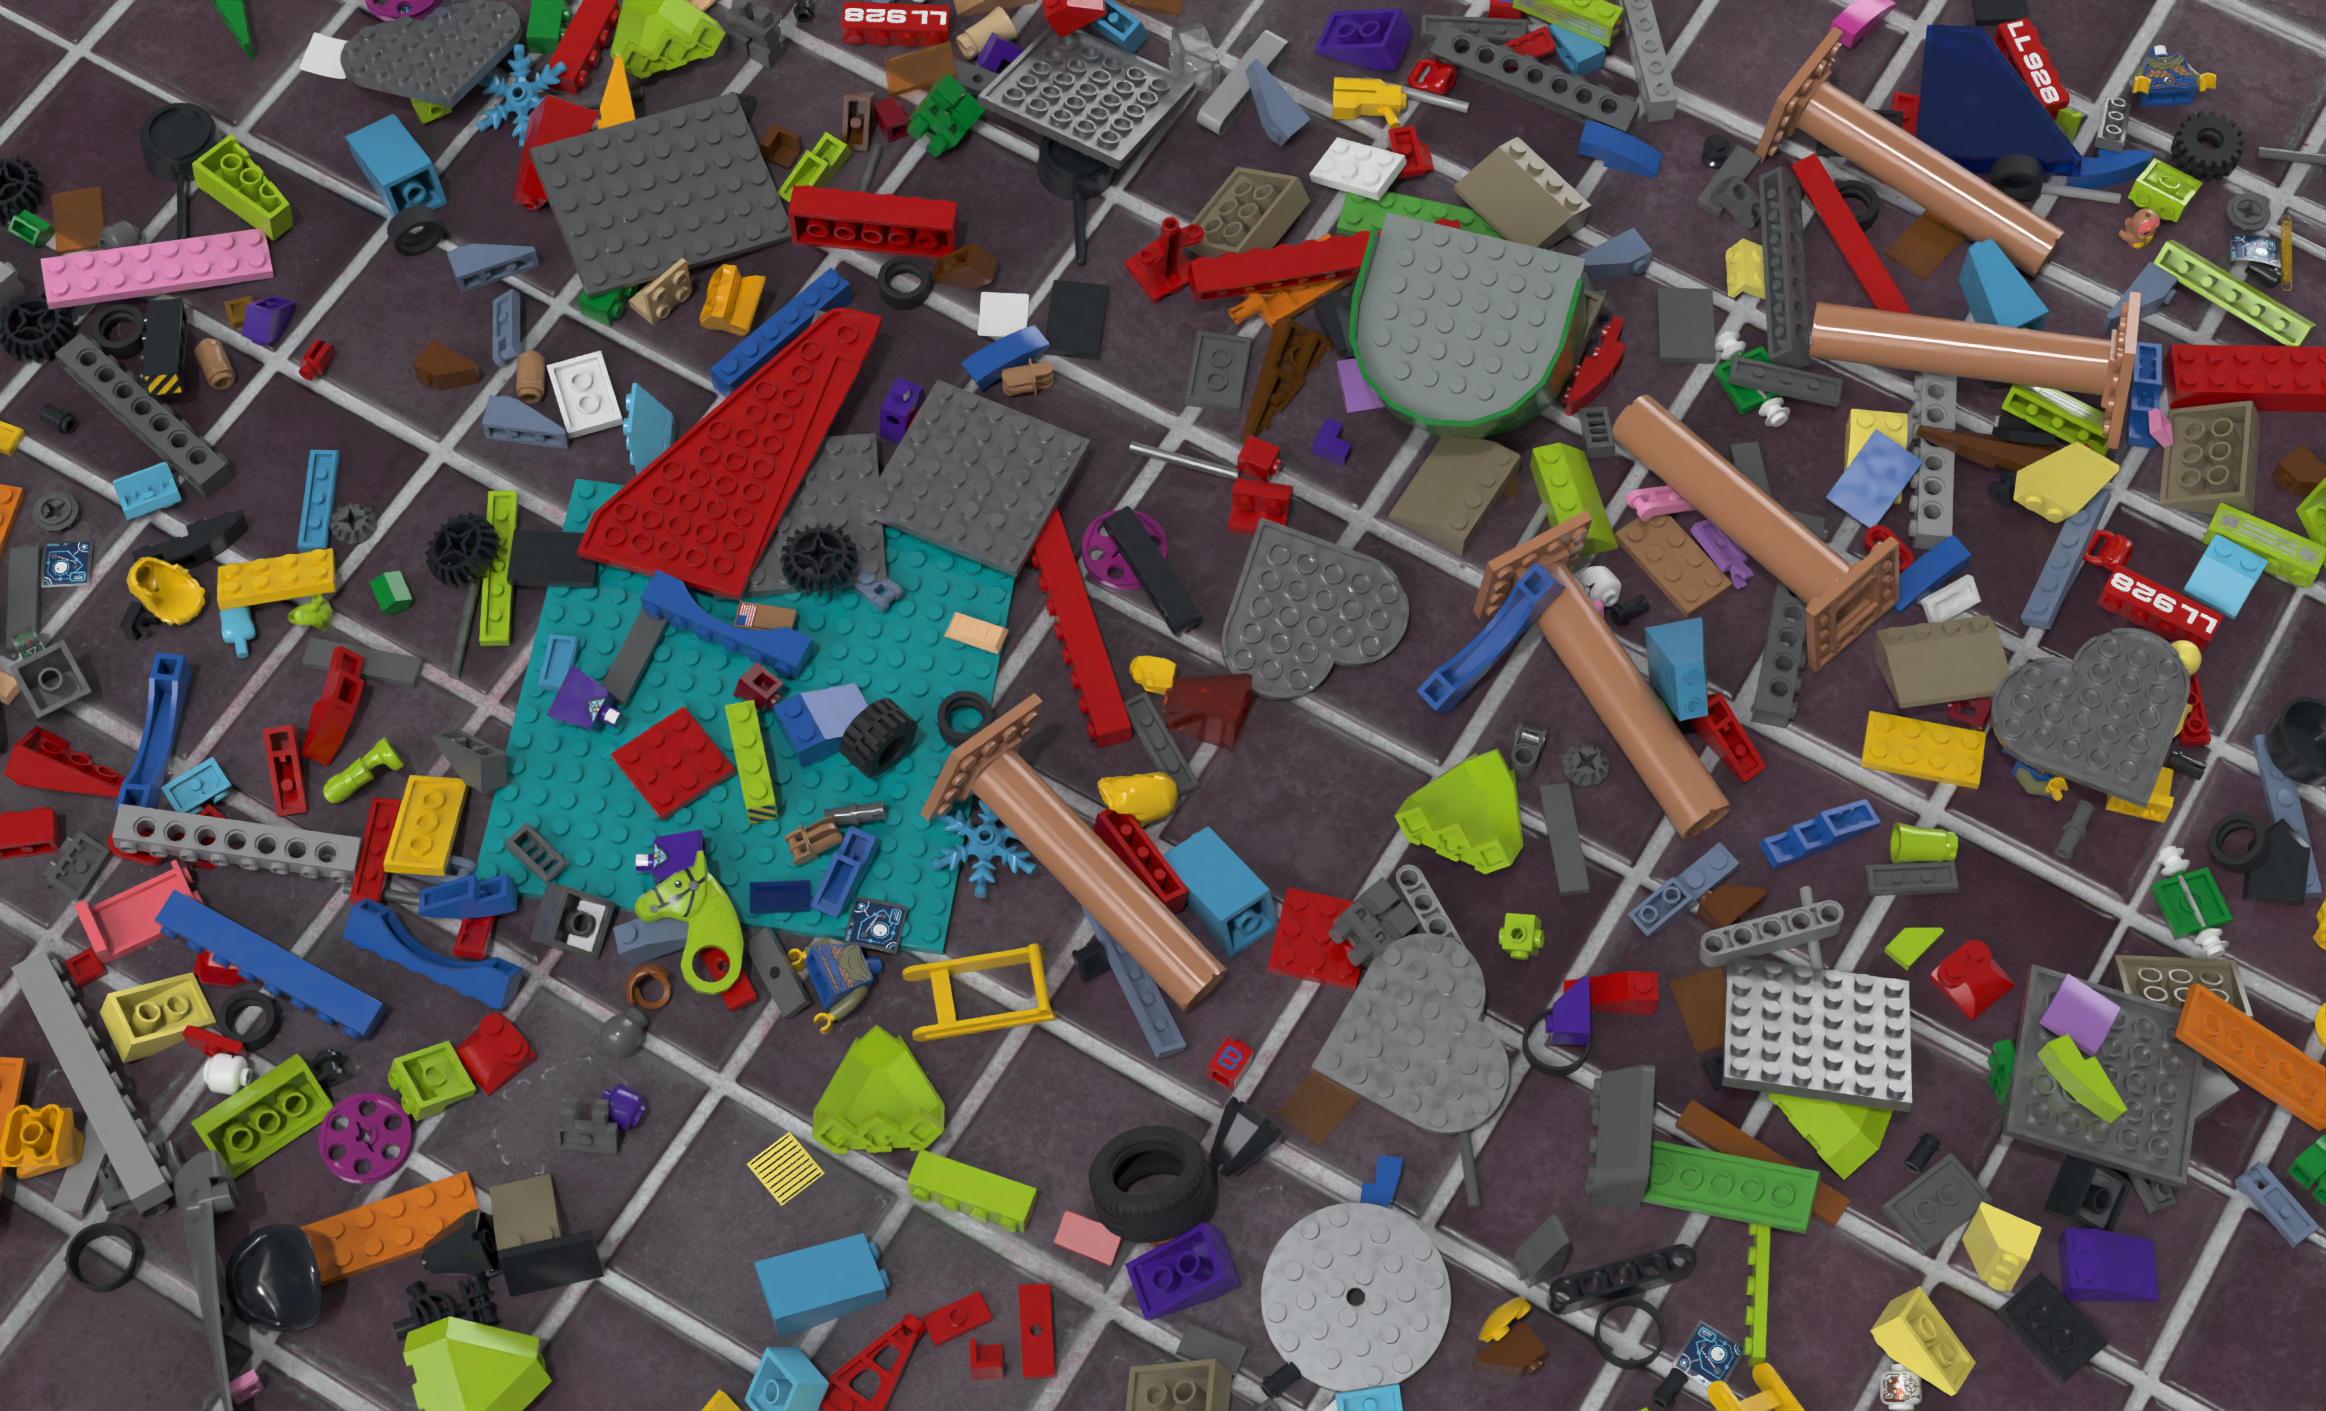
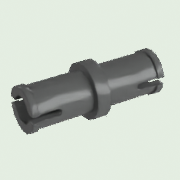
(857, 813)
(2074, 830)

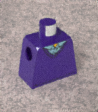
(900, 405)
(584, 703)
(671, 854)

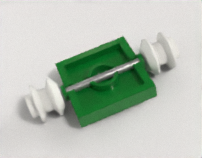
(1745, 398)
(2191, 903)

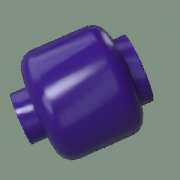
(624, 1106)

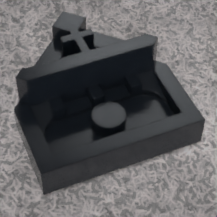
(2020, 431)

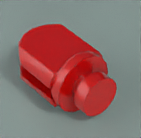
(316, 359)

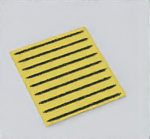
(785, 1168)

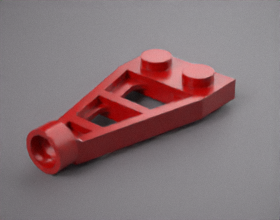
(839, 1394)

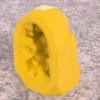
(1153, 673)

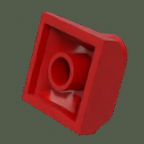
(1971, 979)
(495, 1053)

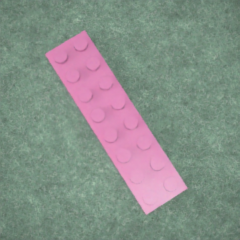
(156, 268)

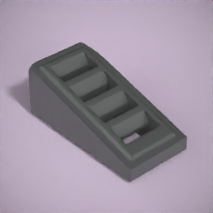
(1596, 449)
(526, 831)

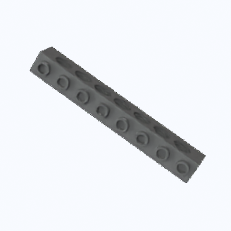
(1518, 83)
(1784, 269)
(205, 477)
(1768, 707)

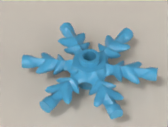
(520, 95)
(986, 843)

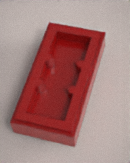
(1536, 43)
(474, 937)
(212, 1043)
(957, 1319)

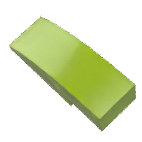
(818, 166)
(2082, 1078)

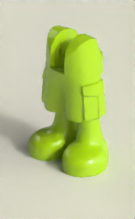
(359, 772)

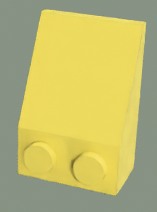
(1862, 425)
(2063, 481)
(154, 1015)
(1922, 1341)

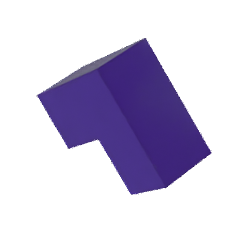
(996, 50)
(1329, 445)

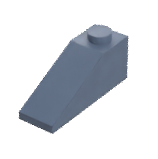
(1276, 108)
(1618, 257)
(486, 263)
(2155, 289)
(516, 422)
(645, 941)

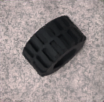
(878, 737)

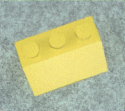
(1999, 1245)

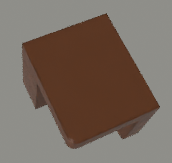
(781, 146)

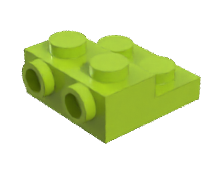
(2164, 190)
(430, 1080)

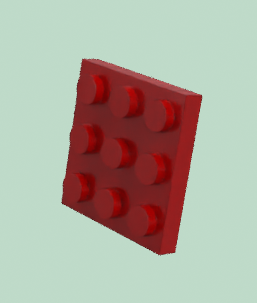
(672, 763)
(1303, 944)

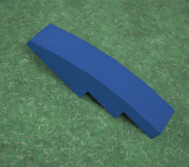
(2144, 394)
(1820, 834)

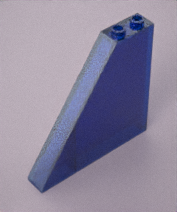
(1981, 107)

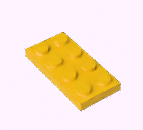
(276, 579)
(1923, 749)
(426, 826)

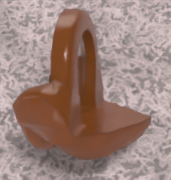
(633, 993)

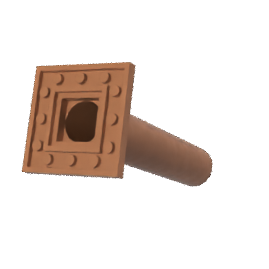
(1905, 162)
(1987, 352)
(1838, 595)
(1609, 678)
(1074, 854)

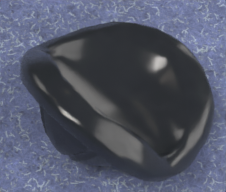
(275, 1279)

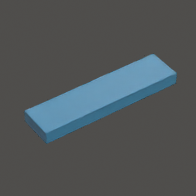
(318, 500)

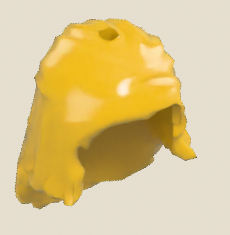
(166, 590)
(1141, 795)

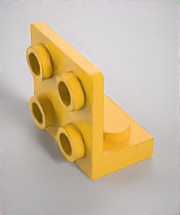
(2158, 805)

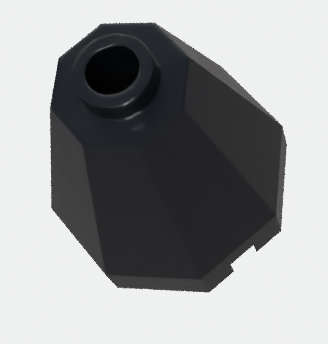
(1334, 317)
(1242, 1138)
(463, 1248)

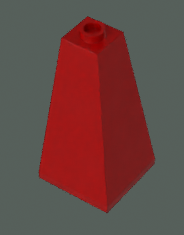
(548, 123)

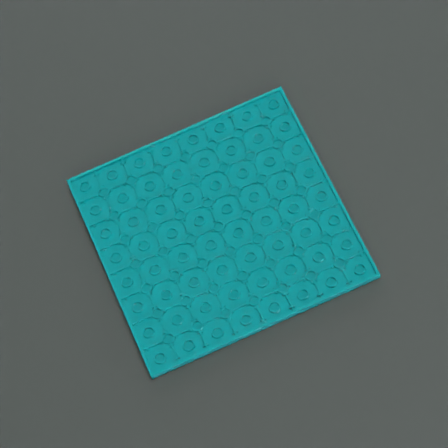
(598, 821)

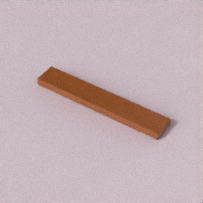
(1727, 1139)

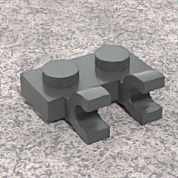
(586, 1135)

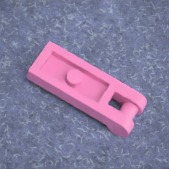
(1656, 501)

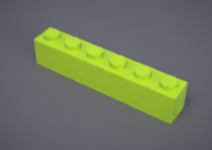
(2234, 295)

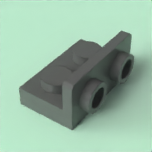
(76, 866)

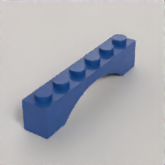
(763, 344)
(1523, 606)
(777, 648)
(166, 699)
(379, 930)

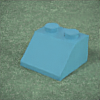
(2225, 576)
(786, 1382)

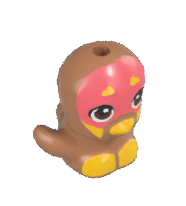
(2140, 228)

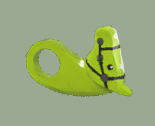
(712, 920)

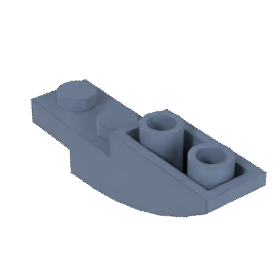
(1682, 893)

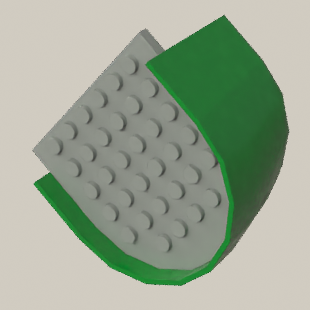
(1464, 326)

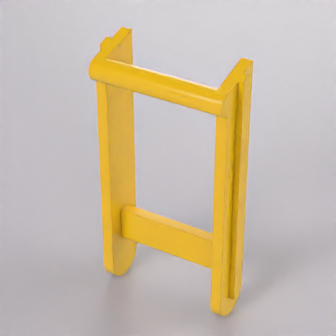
(947, 1023)
(1773, 1395)

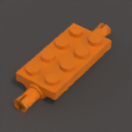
(1285, 302)

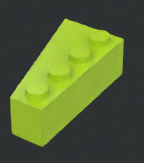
(241, 186)

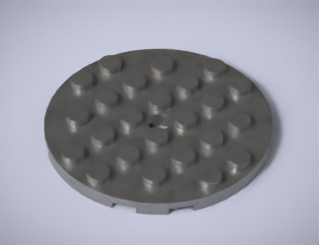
(1366, 1251)

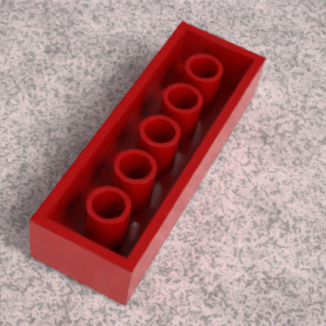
(873, 222)
(2267, 375)

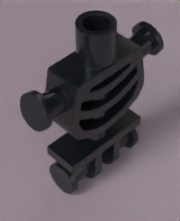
(422, 1299)

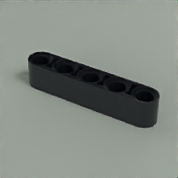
(1152, 570)
(1610, 1289)

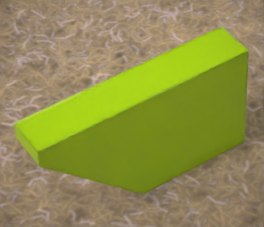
(2069, 122)
(1912, 944)

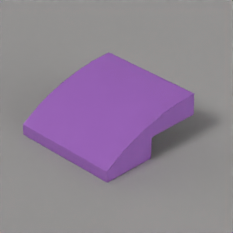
(1356, 393)
(2081, 1014)

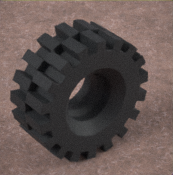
(2203, 161)

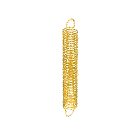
(2286, 254)

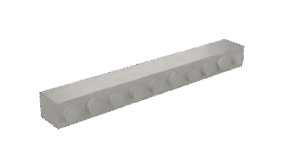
(92, 1081)

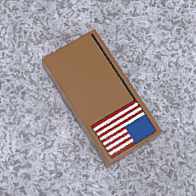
(764, 617)

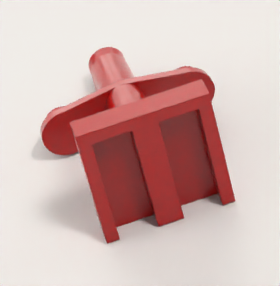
(1162, 264)

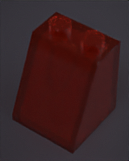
(1209, 707)

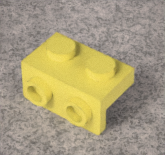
(1745, 269)

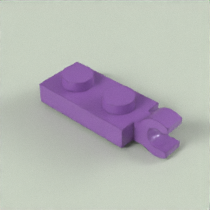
(1723, 552)

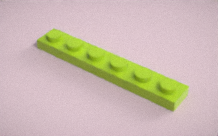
(496, 593)
(1758, 1289)

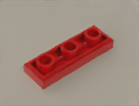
(2195, 726)
(741, 992)
(1036, 1315)

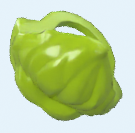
(315, 613)

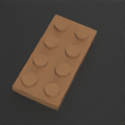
(1674, 562)

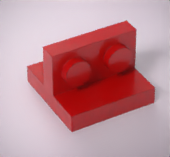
(1255, 500)

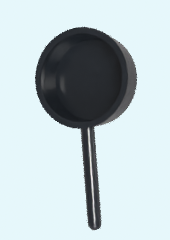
(172, 142)
(1075, 178)
(2299, 740)

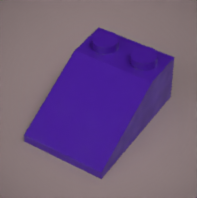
(1366, 37)
(2106, 1266)
(1183, 1272)

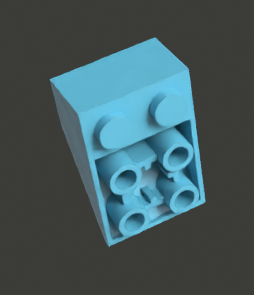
(648, 428)

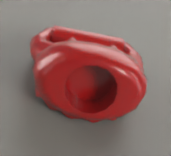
(1437, 81)
(2115, 550)

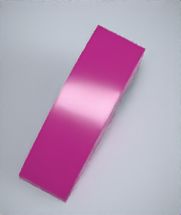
(1861, 19)

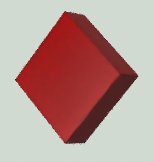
(85, 968)

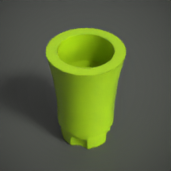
(1921, 844)

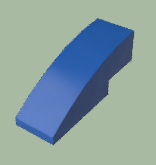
(1619, 150)
(2111, 168)
(1008, 352)
(1930, 572)
(845, 872)
(469, 898)
(1386, 1182)

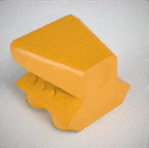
(731, 301)
(40, 1140)

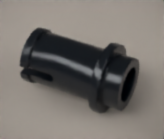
(803, 10)
(2264, 273)
(62, 421)
(1624, 611)
(2186, 764)
(1922, 1152)
(1280, 1380)
(1669, 1389)

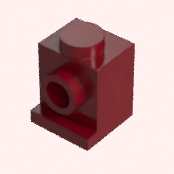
(891, 119)
(760, 686)
(1978, 721)

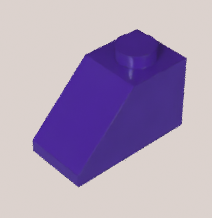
(267, 319)
(1571, 1016)

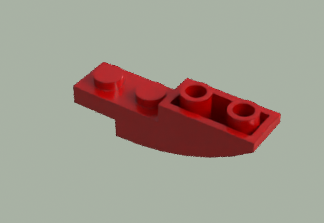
(1597, 371)
(336, 708)

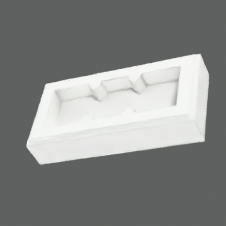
(1951, 600)

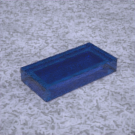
(780, 897)

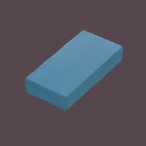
(558, 658)

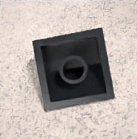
(2088, 1194)

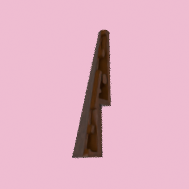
(1288, 361)
(1987, 448)

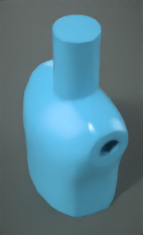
(237, 628)

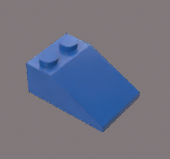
(817, 720)

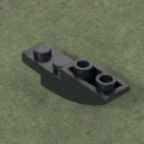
(204, 541)

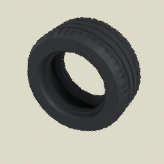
(1157, 1214)

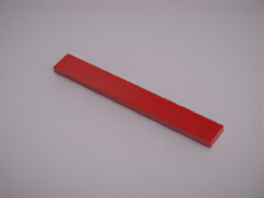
(1848, 235)

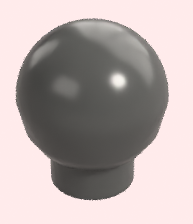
(623, 1033)

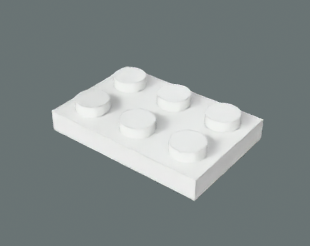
(1358, 168)
(584, 394)

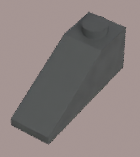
(473, 759)
(1542, 1253)

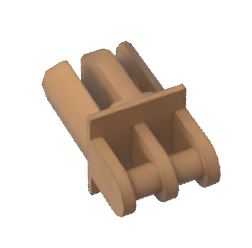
(1027, 378)
(816, 839)

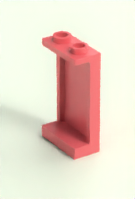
(128, 918)

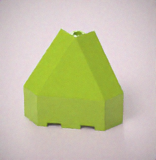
(663, 35)
(1468, 813)
(878, 1100)
(1838, 1131)
(474, 1367)

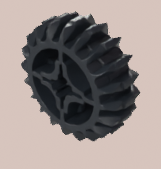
(16, 194)
(33, 330)
(463, 550)
(835, 566)

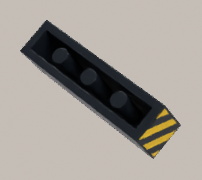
(164, 347)

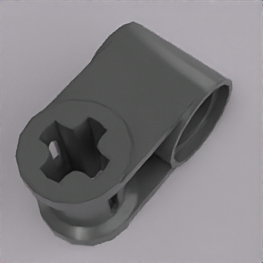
(1526, 746)

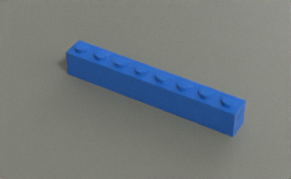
(271, 965)

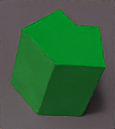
(31, 228)
(391, 592)

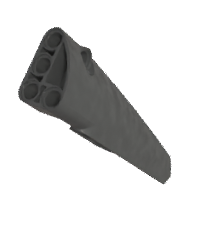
(203, 1191)

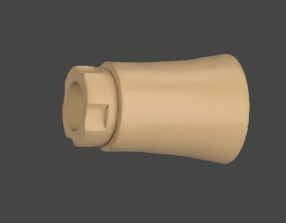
(975, 37)

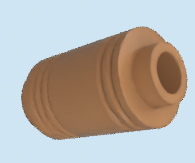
(215, 364)
(530, 377)

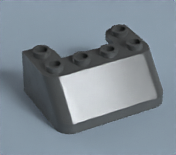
(1622, 1143)

